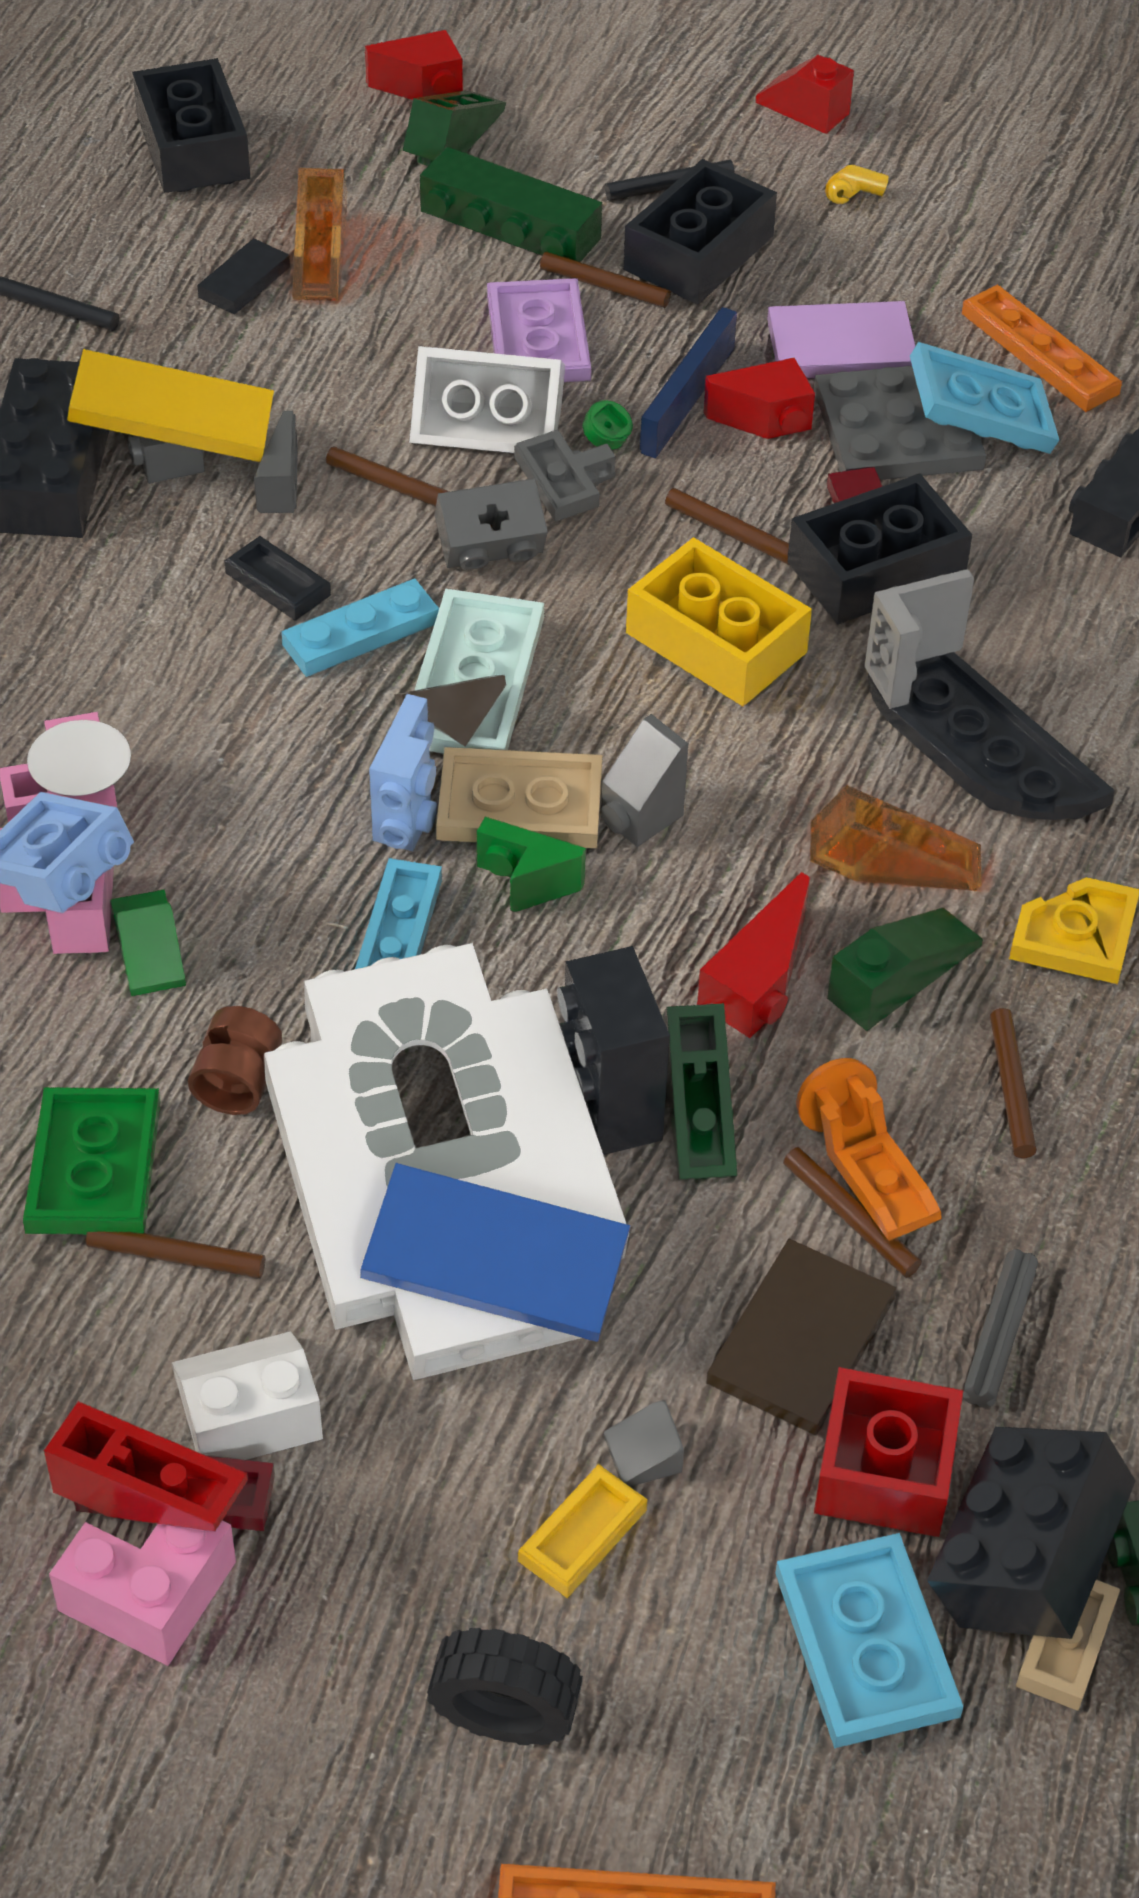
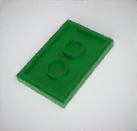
(92, 1160)

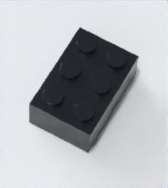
(191, 125)
(699, 231)
(876, 544)
(616, 1047)
(1032, 1531)

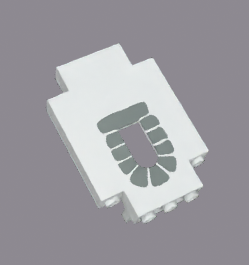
(349, 1129)

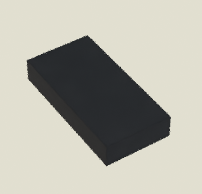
(243, 276)
(277, 578)

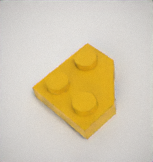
(1078, 930)

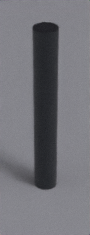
(651, 183)
(59, 304)

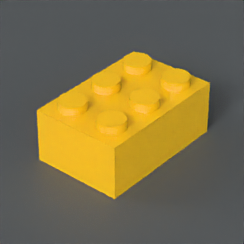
(718, 621)

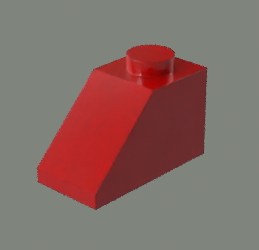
(415, 66)
(811, 93)
(761, 399)

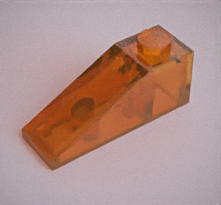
(319, 234)
(891, 846)

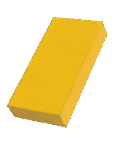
(582, 1530)

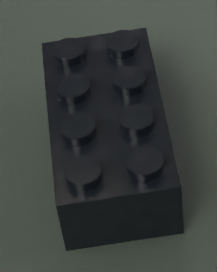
(44, 459)

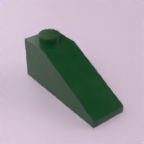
(449, 121)
(897, 963)
(700, 1092)

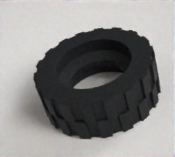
(505, 1686)

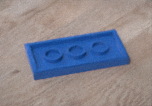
(495, 1252)

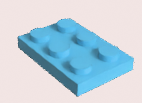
(983, 398)
(868, 1640)

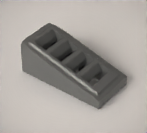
(277, 471)

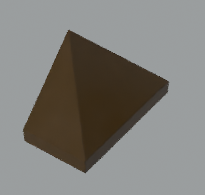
(459, 706)

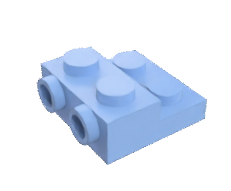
(404, 778)
(60, 849)

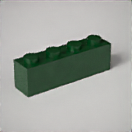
(510, 206)

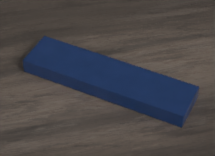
(687, 382)

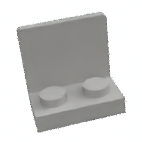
(915, 625)

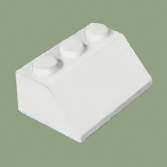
(484, 399)

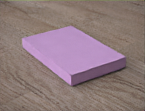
(540, 322)
(842, 336)

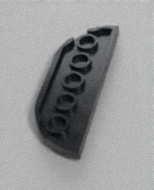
(992, 744)

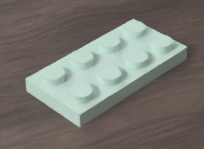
(478, 639)

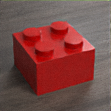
(889, 1452)

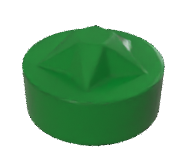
(607, 424)

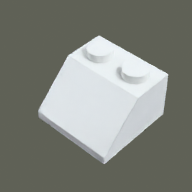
(250, 1398)

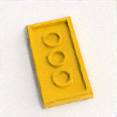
(171, 405)

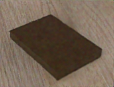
(798, 1333)

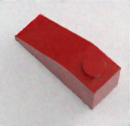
(757, 963)
(138, 1473)

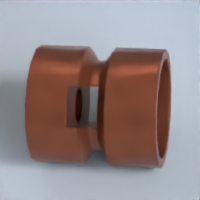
(232, 1063)

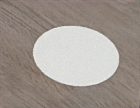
(79, 757)

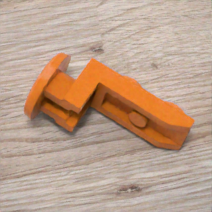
(846, 1107)

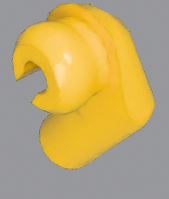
(852, 180)

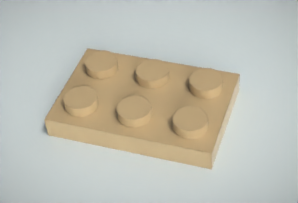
(522, 788)

